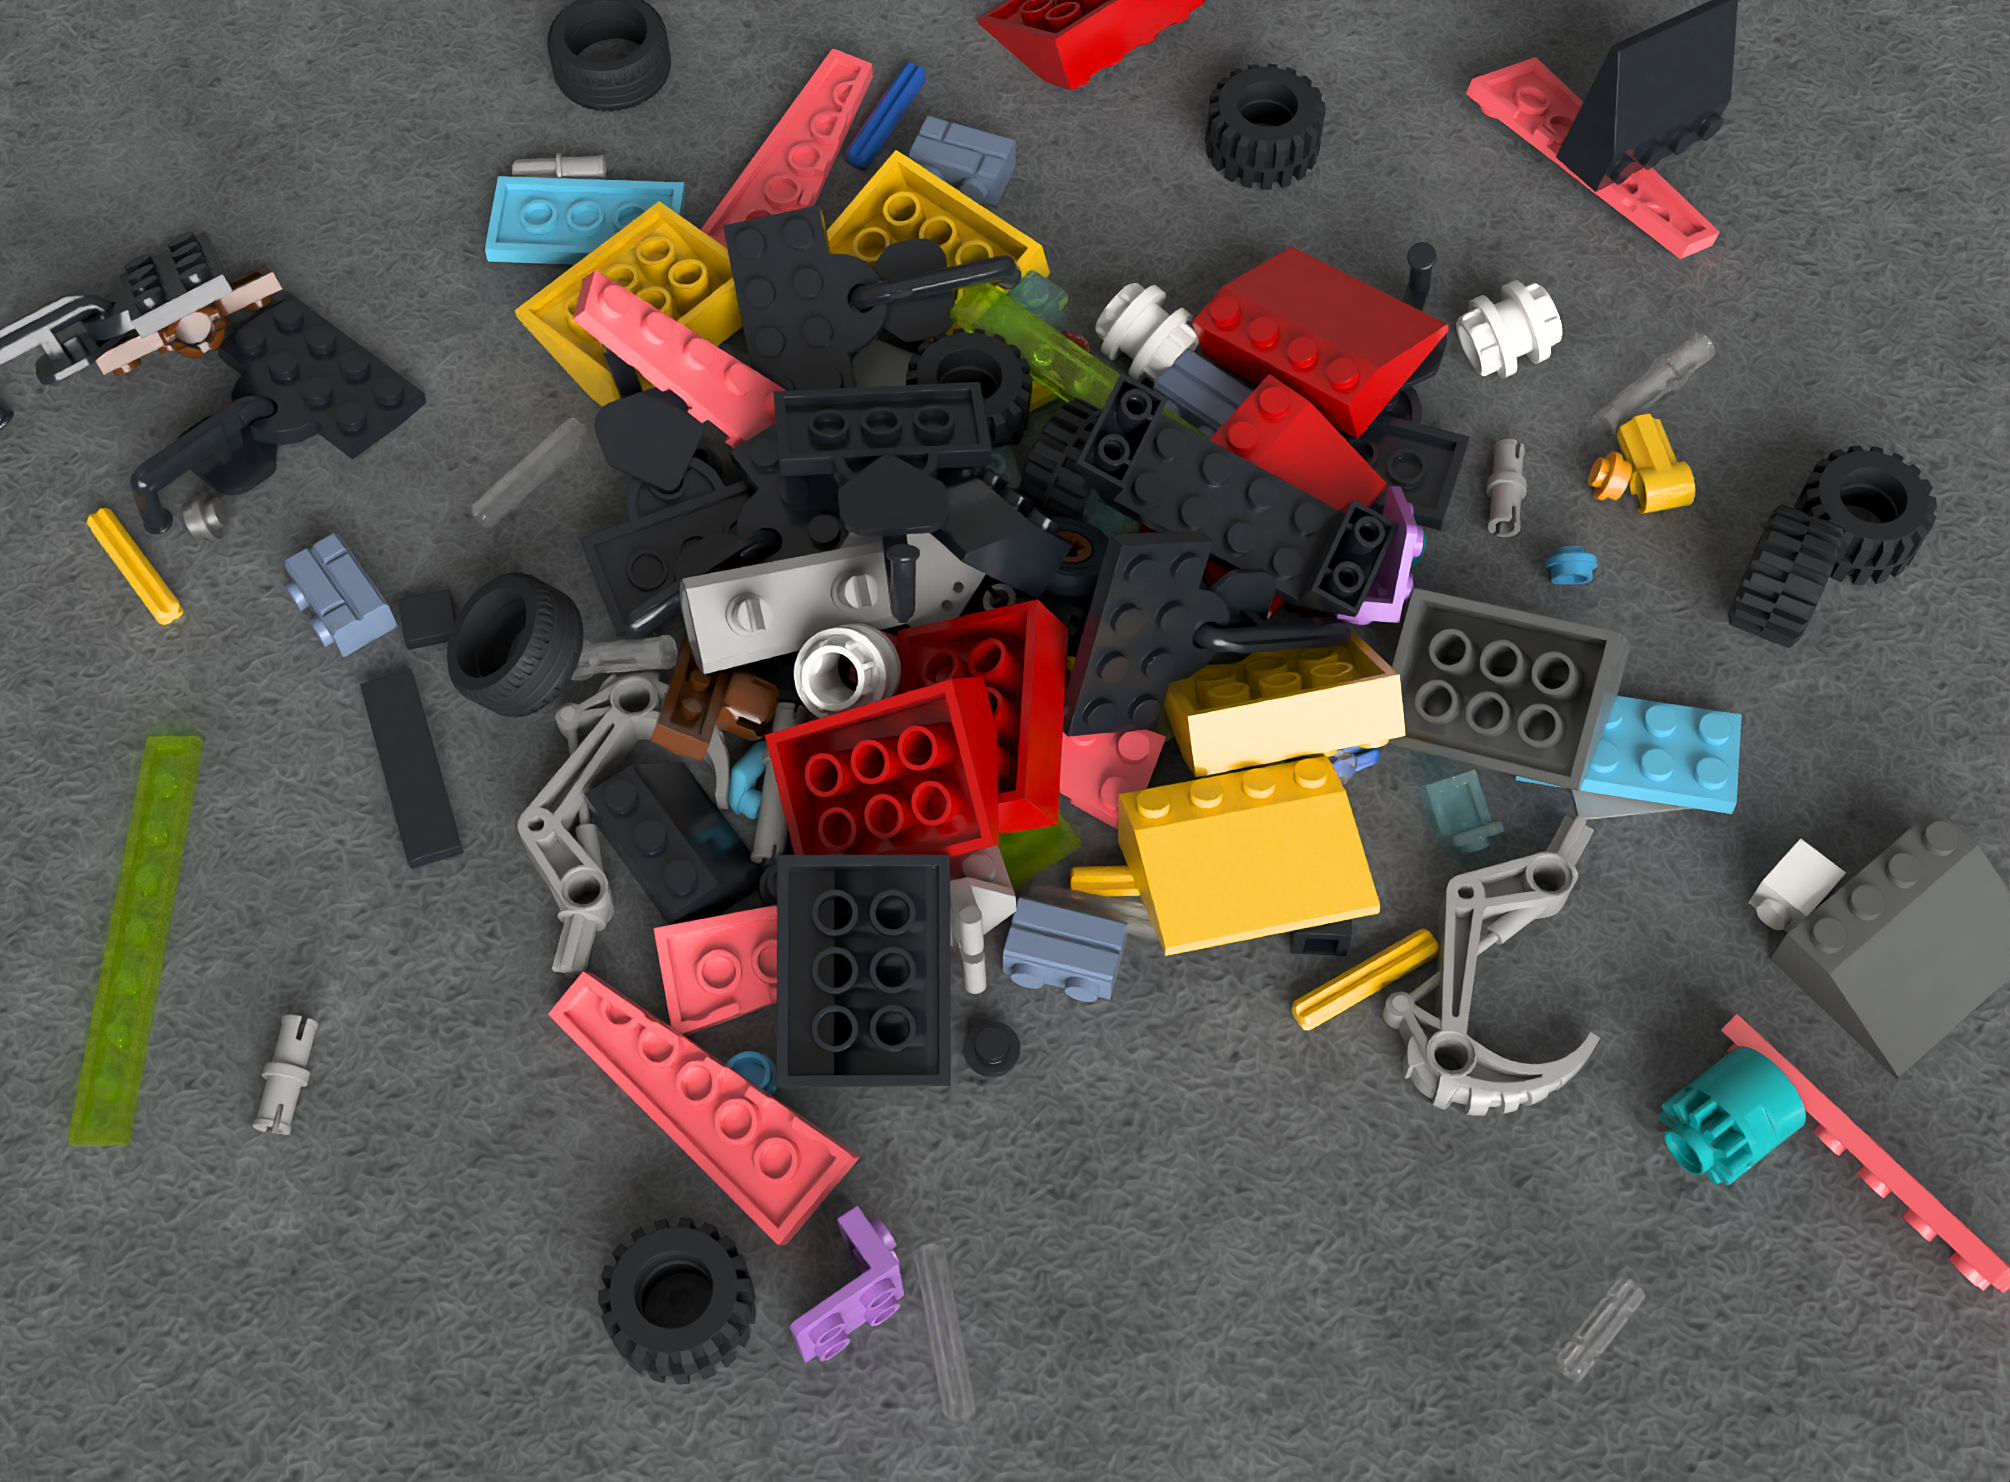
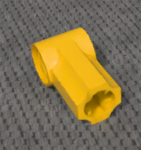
(1655, 474)

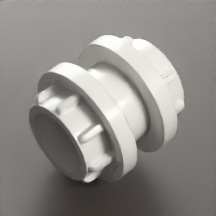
(1516, 326)
(1145, 331)
(818, 675)

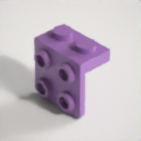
(1393, 581)
(867, 1298)

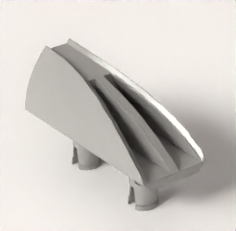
(782, 604)

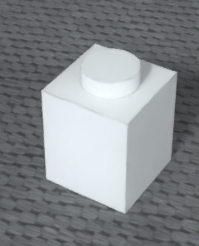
(1795, 887)

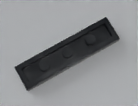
(411, 769)

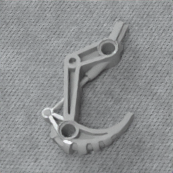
(561, 808)
(1506, 902)

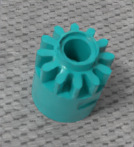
(1731, 1116)

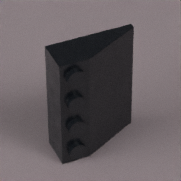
(1654, 96)
(863, 971)

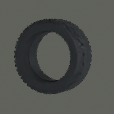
(614, 83)
(542, 659)

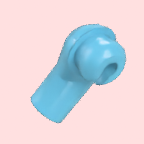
(743, 780)

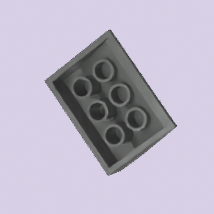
(1506, 687)
(1906, 943)

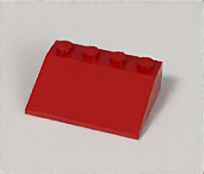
(1077, 38)
(1318, 335)
(1298, 445)
(1024, 672)
(893, 775)

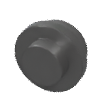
(205, 516)

